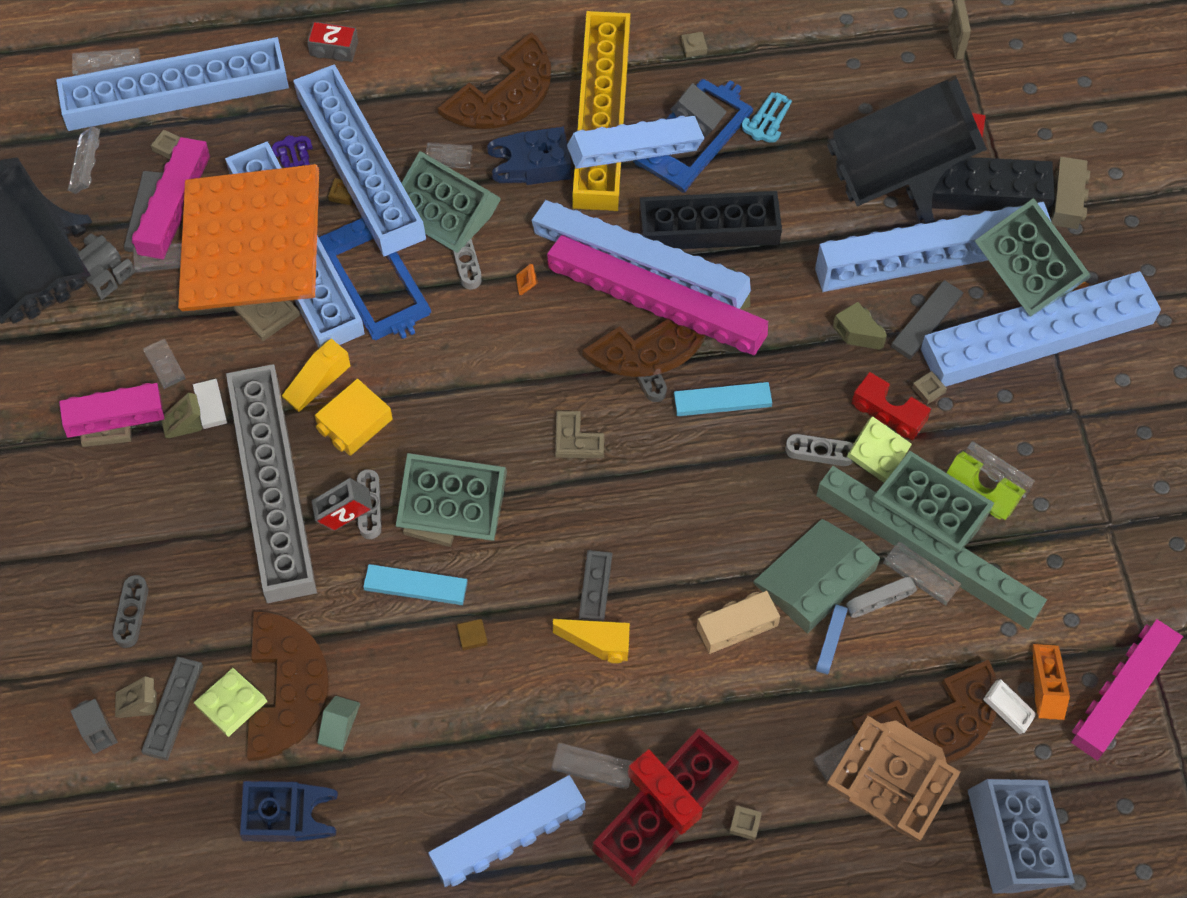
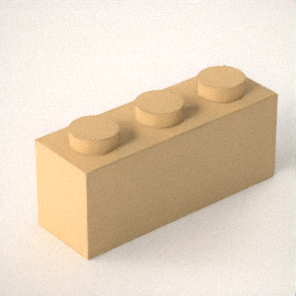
(737, 621)

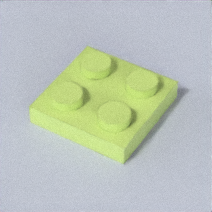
(878, 449)
(230, 702)

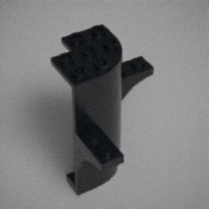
(905, 144)
(35, 249)

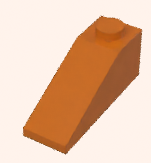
(1050, 682)

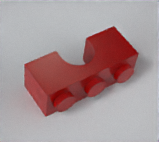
(905, 419)
(676, 802)

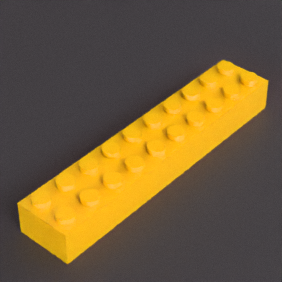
(602, 103)

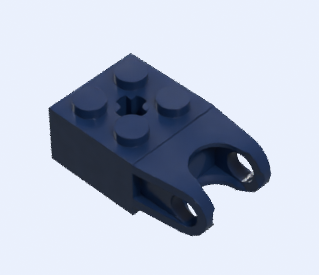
(532, 157)
(293, 811)

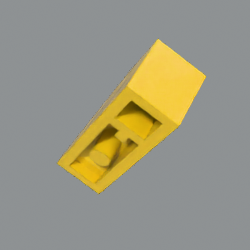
(317, 374)
(602, 639)

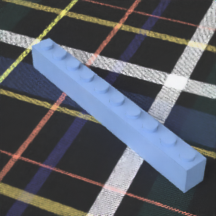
(671, 263)

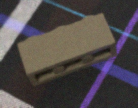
(1070, 193)

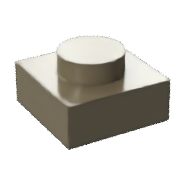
(694, 44)
(164, 143)
(929, 387)
(745, 822)

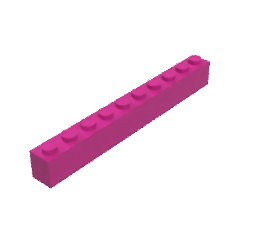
(658, 295)

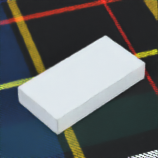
(210, 403)
(1009, 706)

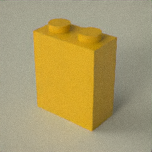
(353, 417)

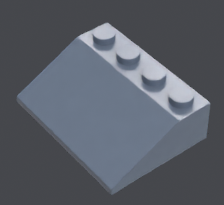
(1020, 835)

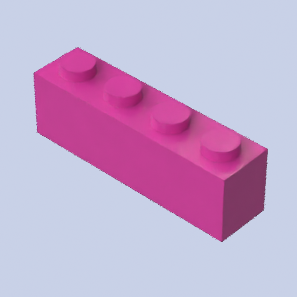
(111, 410)

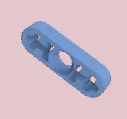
(831, 639)

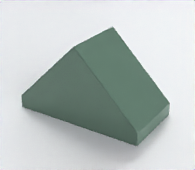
(337, 723)

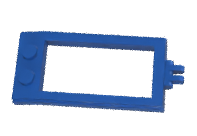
(681, 175)
(357, 234)

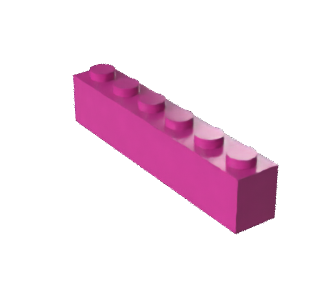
(166, 206)
(1126, 690)

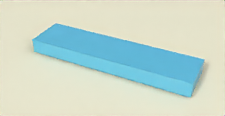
(722, 399)
(415, 584)

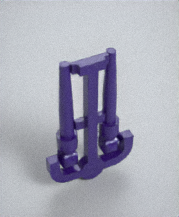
(290, 142)

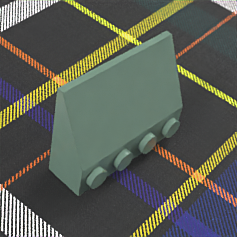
(447, 202)
(1032, 258)
(451, 497)
(934, 502)
(817, 573)

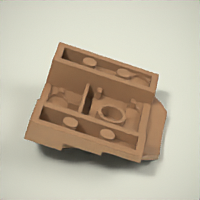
(894, 776)

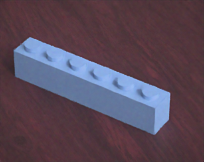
(634, 141)
(507, 831)

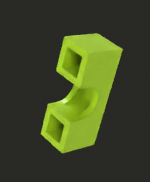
(1004, 496)

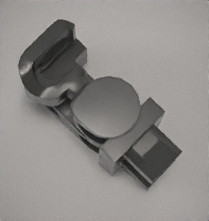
(97, 258)

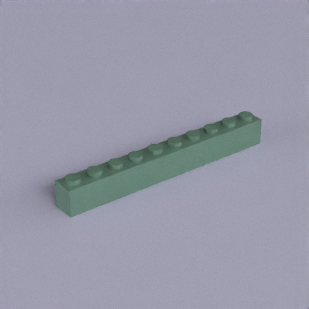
(971, 571)

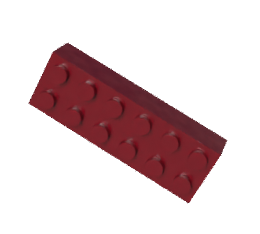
(641, 830)

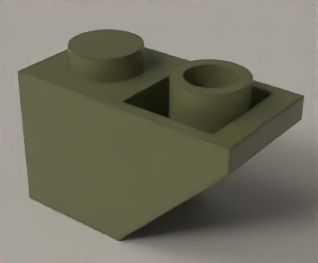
(858, 328)

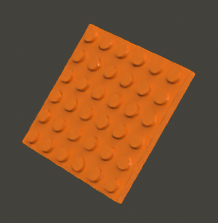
(249, 238)

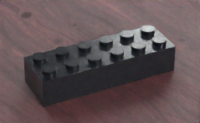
(994, 184)
(712, 220)

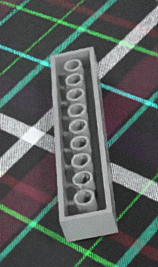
(271, 484)

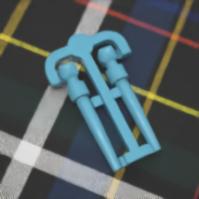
(772, 134)

